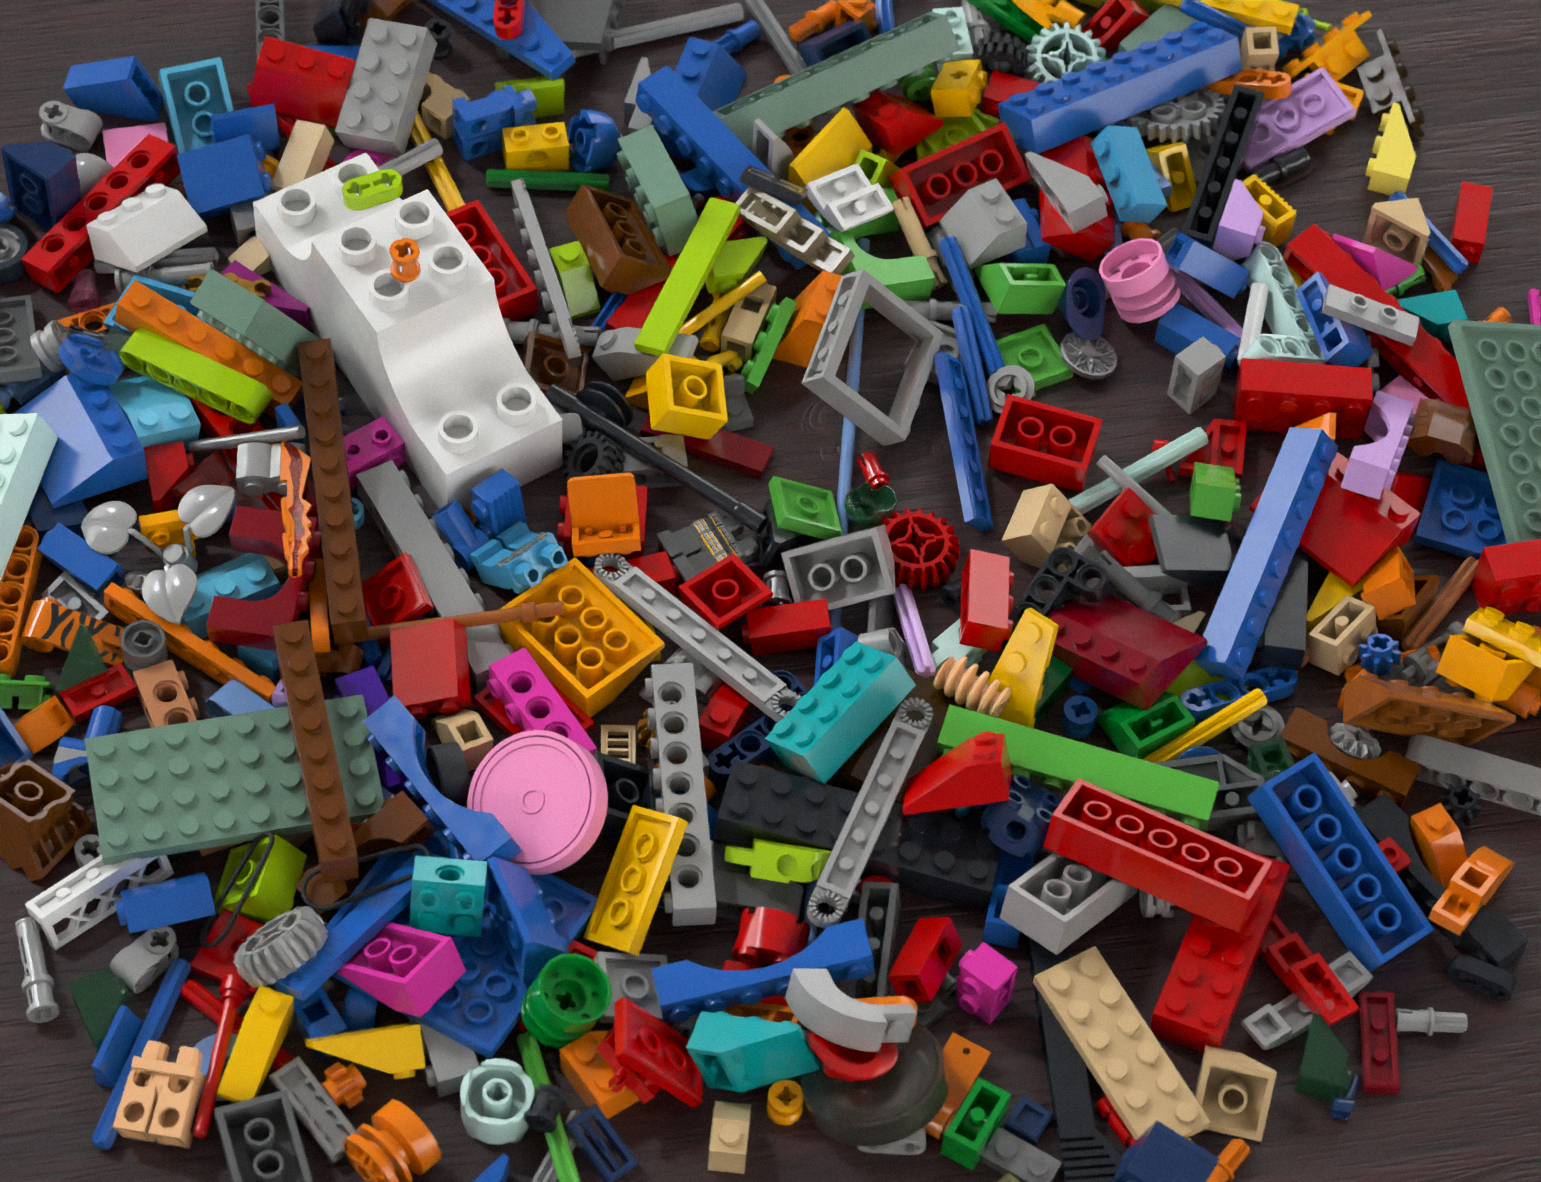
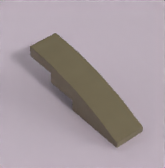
(792, 232)

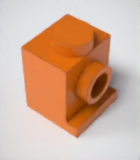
(855, 9)

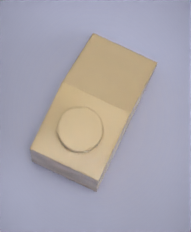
(729, 1137)

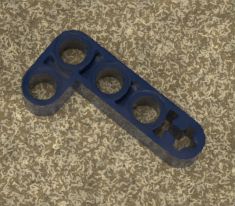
(750, 739)

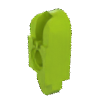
(779, 861)

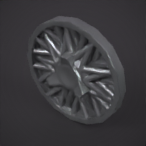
(1088, 358)

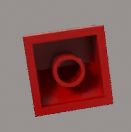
(894, 121)
(724, 592)

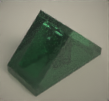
(82, 660)

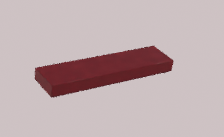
(724, 449)

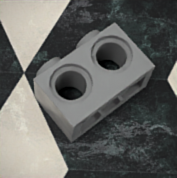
(1196, 375)

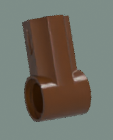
(339, 662)

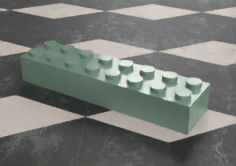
(843, 78)

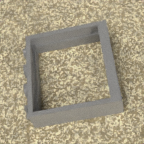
(833, 340)

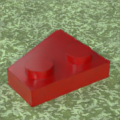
(1223, 448)

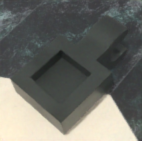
(931, 1011)

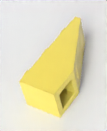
(1394, 155)

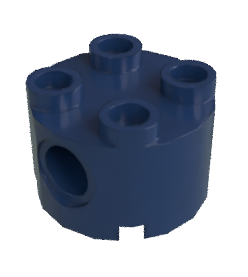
(1023, 820)

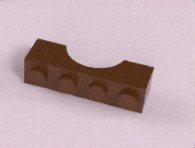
(1369, 778)
(393, 826)

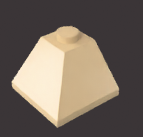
(1234, 1092)

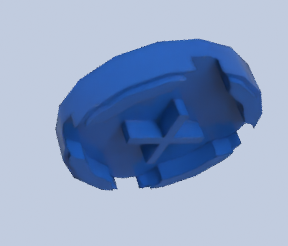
(89, 359)

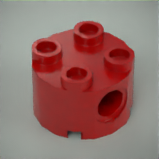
(769, 937)

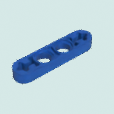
(1272, 681)

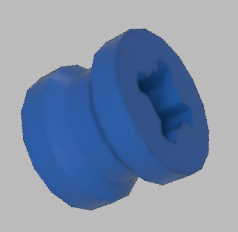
(1084, 723)

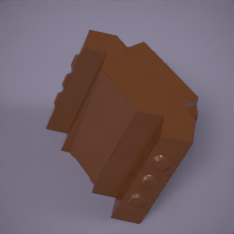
(37, 818)

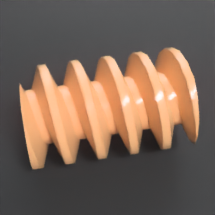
(970, 688)

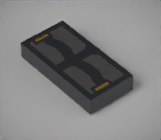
(773, 185)

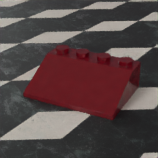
(1123, 648)

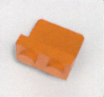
(604, 514)

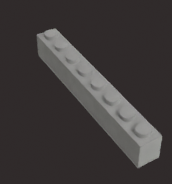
(407, 529)

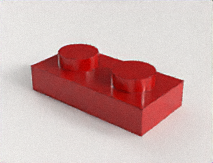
(104, 689)

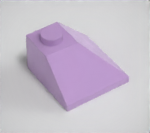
(1239, 224)

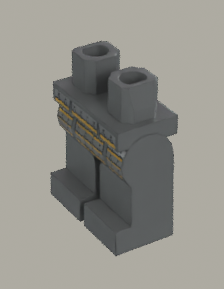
(705, 544)

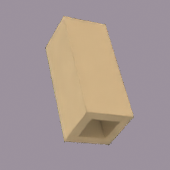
(303, 155)
(747, 321)

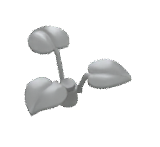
(171, 590)

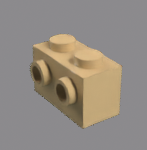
(1337, 637)

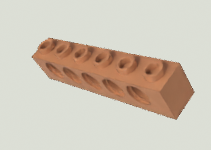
(164, 683)

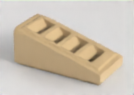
(629, 730)

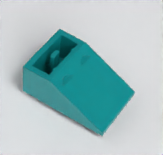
(748, 1051)

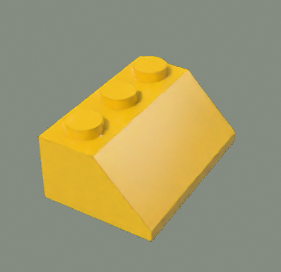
(829, 152)

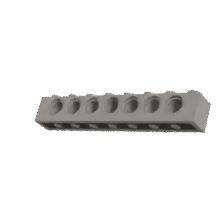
(677, 684)

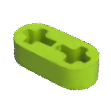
(372, 189)

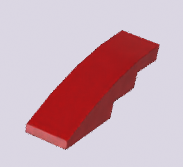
(1306, 974)

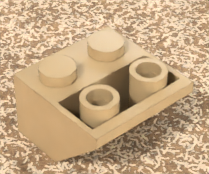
(1042, 524)

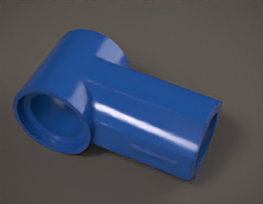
(459, 533)

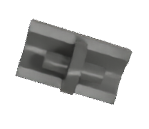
(1416, 668)

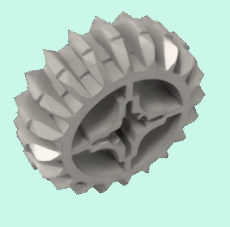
(280, 946)

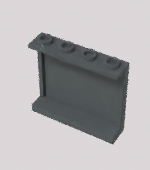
(579, 23)

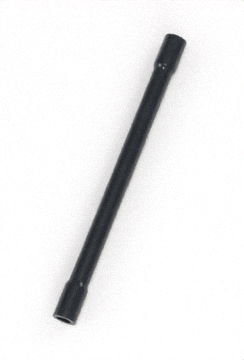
(738, 510)

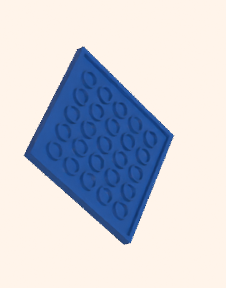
(489, 995)

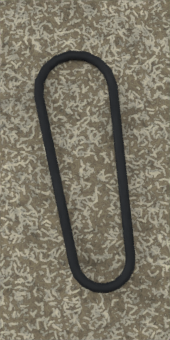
(368, 892)
(245, 894)

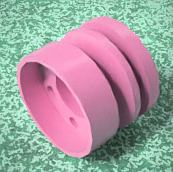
(1140, 280)

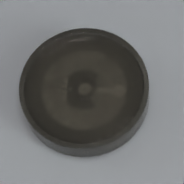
(886, 1106)

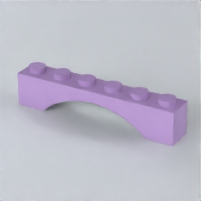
(1376, 464)

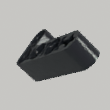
(1062, 584)

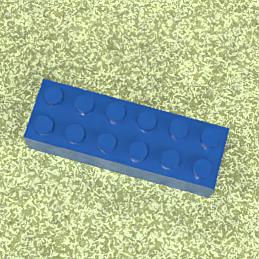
(1339, 862)

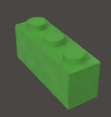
(1214, 492)

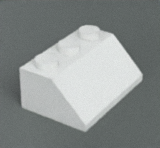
(144, 228)

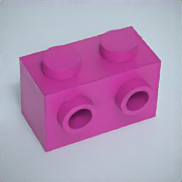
(371, 447)
(985, 982)

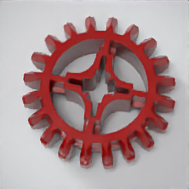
(920, 540)

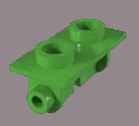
(30, 691)

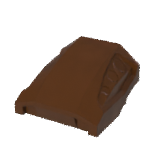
(1443, 430)

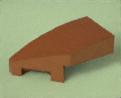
(1441, 274)

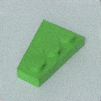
(767, 343)

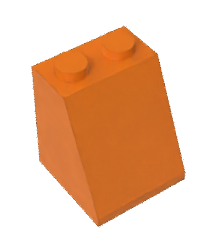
(807, 320)

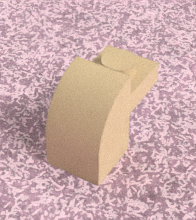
(1259, 48)

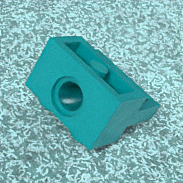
(448, 895)

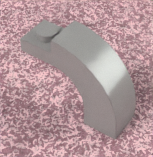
(843, 1019)

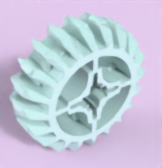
(1042, 64)

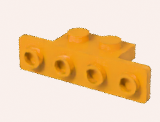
(1337, 54)

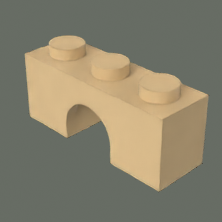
(438, 105)

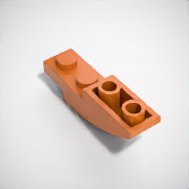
(1470, 889)

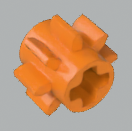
(344, 1084)

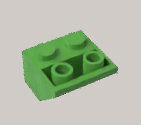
(1021, 287)

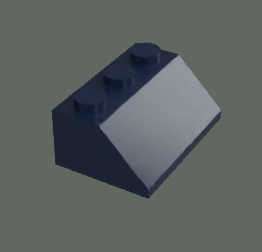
(41, 181)

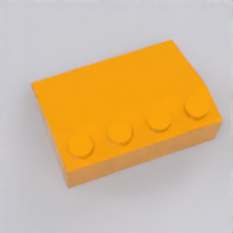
(589, 649)

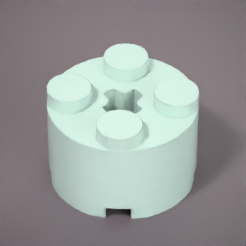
(496, 1101)

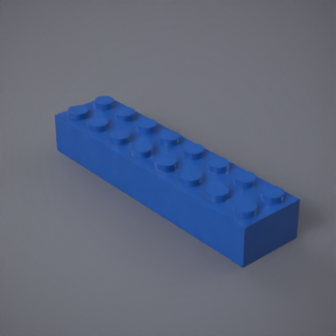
(1120, 86)

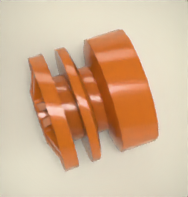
(393, 1147)

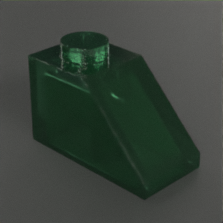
(97, 1002)
(1322, 1063)

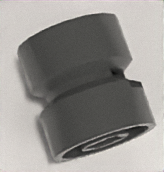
(143, 645)

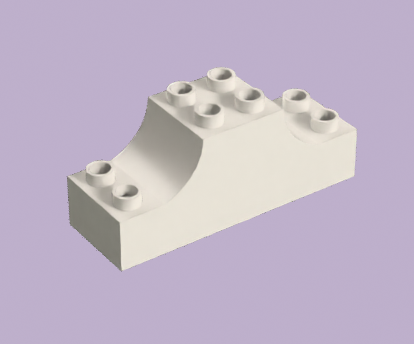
(417, 350)

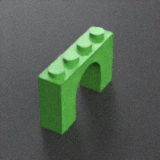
(906, 277)

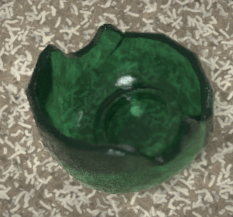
(869, 505)

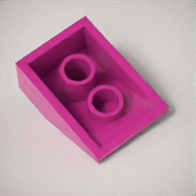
(405, 968)

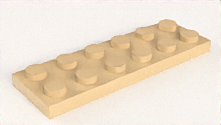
(1119, 1046)

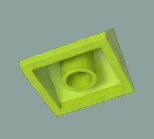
(547, 92)

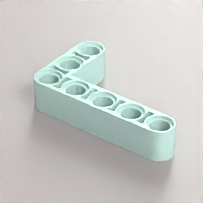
(1292, 333)

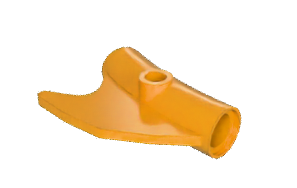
(1055, 10)

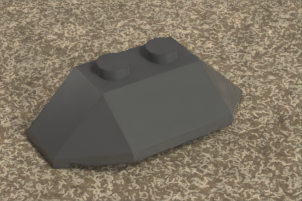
(1235, 785)

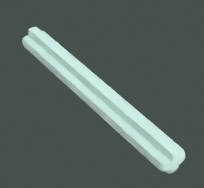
(1141, 469)

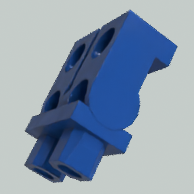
(480, 122)

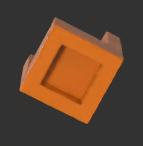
(44, 724)

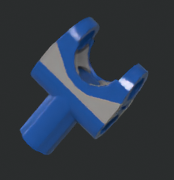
(71, 755)

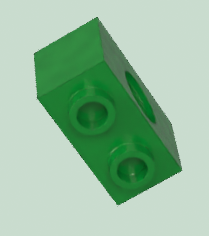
(975, 1123)

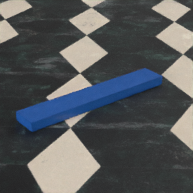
(963, 442)
(352, 934)

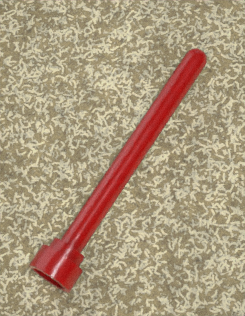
(233, 992)

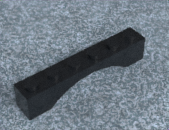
(1488, 935)

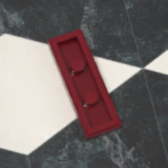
(1378, 1042)

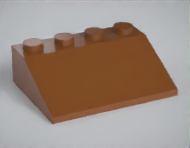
(1420, 711)

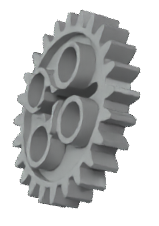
(1181, 117)

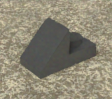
(737, 407)

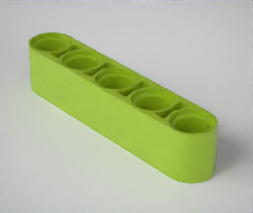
(195, 375)

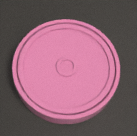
(544, 796)

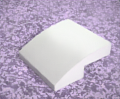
(848, 198)

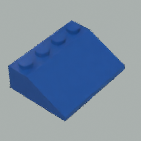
(93, 445)

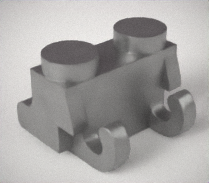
(1258, 839)

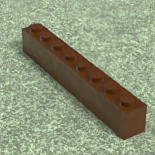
(315, 752)

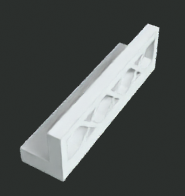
(91, 881)

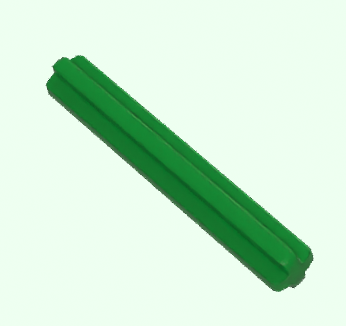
(547, 179)

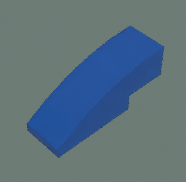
(1008, 870)

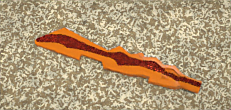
(294, 471)

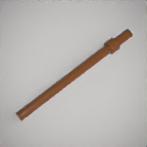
(528, 612)

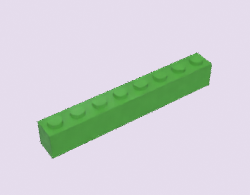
(1061, 761)

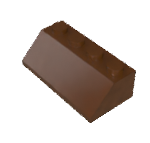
(616, 241)

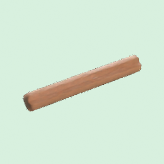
(1440, 605)

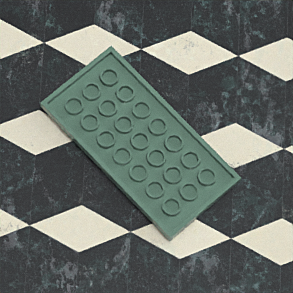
(1504, 395)
(219, 781)

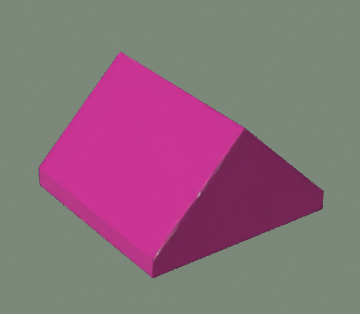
(1383, 266)

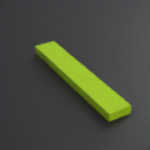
(687, 277)

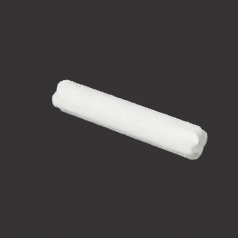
(1254, 316)

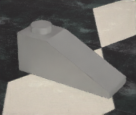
(1068, 191)
(621, 361)

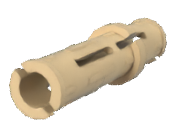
(917, 239)

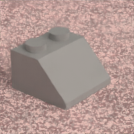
(985, 224)

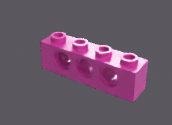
(521, 672)

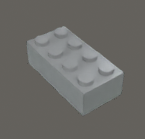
(386, 87)
(1061, 901)

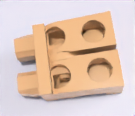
(161, 1096)

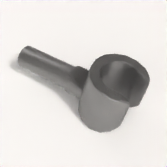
(1454, 629)

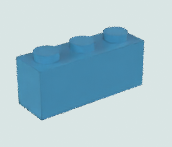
(1128, 174)

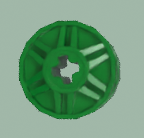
(565, 1000)

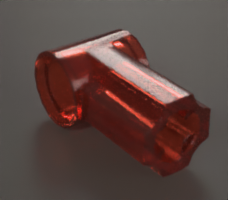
(210, 471)

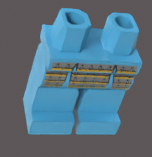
(518, 558)

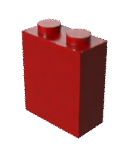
(431, 667)

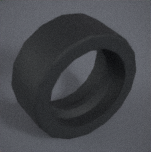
(449, 771)

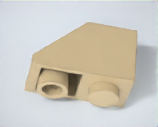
(468, 731)

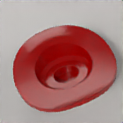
(850, 1063)

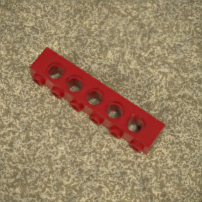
(67, 245)

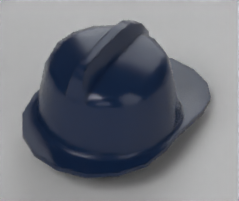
(1084, 303)

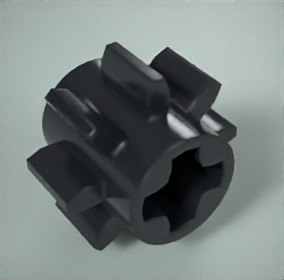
(1461, 804)

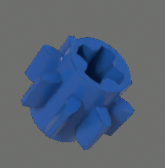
(1301, 35)
(1379, 654)

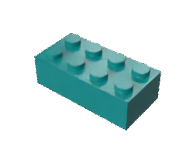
(840, 711)

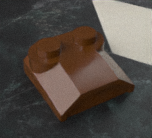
(548, 363)

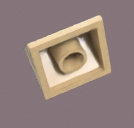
(1398, 229)

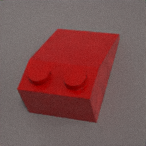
(965, 776)

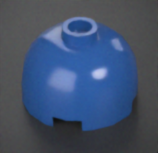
(593, 141)

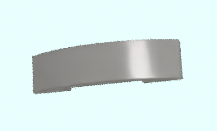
(1290, 1017)

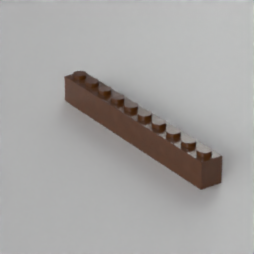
(333, 492)

